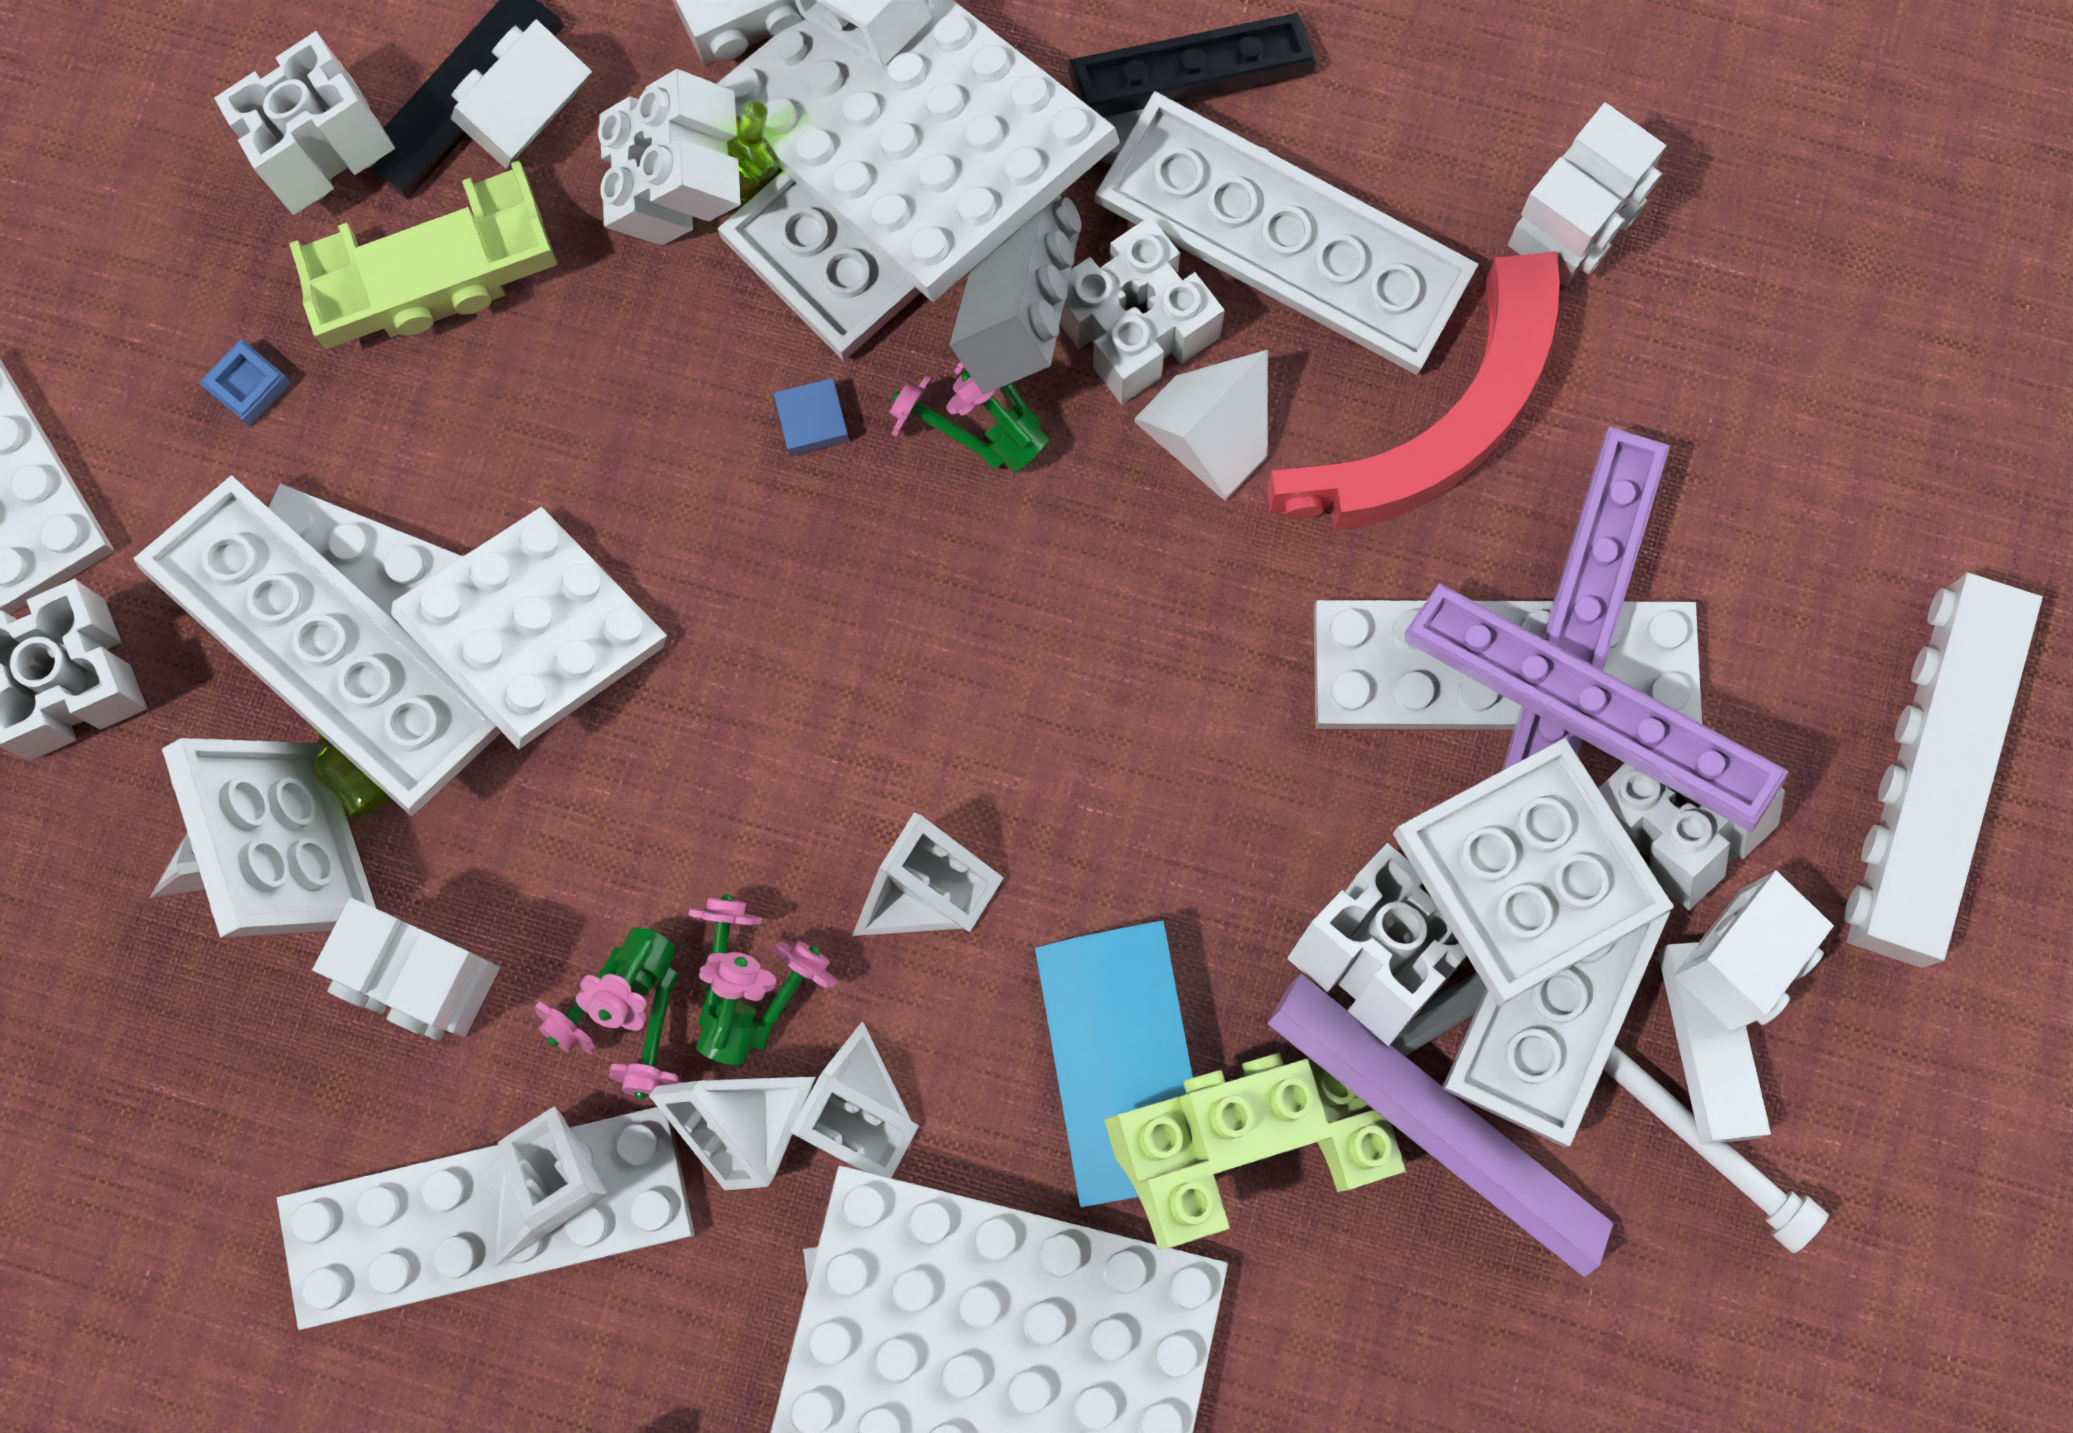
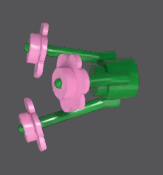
(1012, 435)
(616, 1000)
(728, 1023)

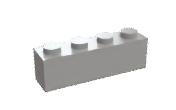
(1017, 299)

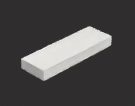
(1715, 1063)

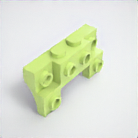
(426, 269)
(1217, 1126)

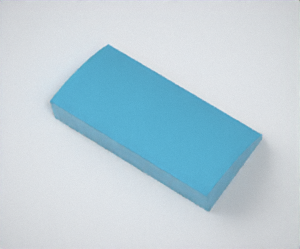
(1112, 1042)

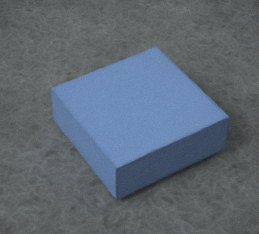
(245, 382)
(811, 417)

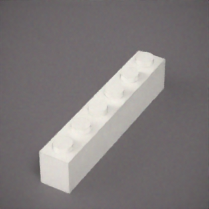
(1942, 770)

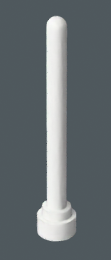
(1792, 1218)

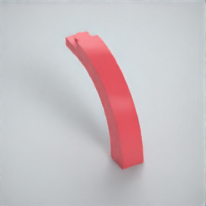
(1519, 335)

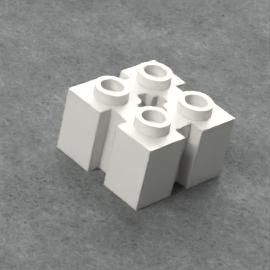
(304, 123)
(669, 158)
(1590, 194)
(1129, 344)
(61, 672)
(1679, 835)
(1381, 945)
(393, 964)

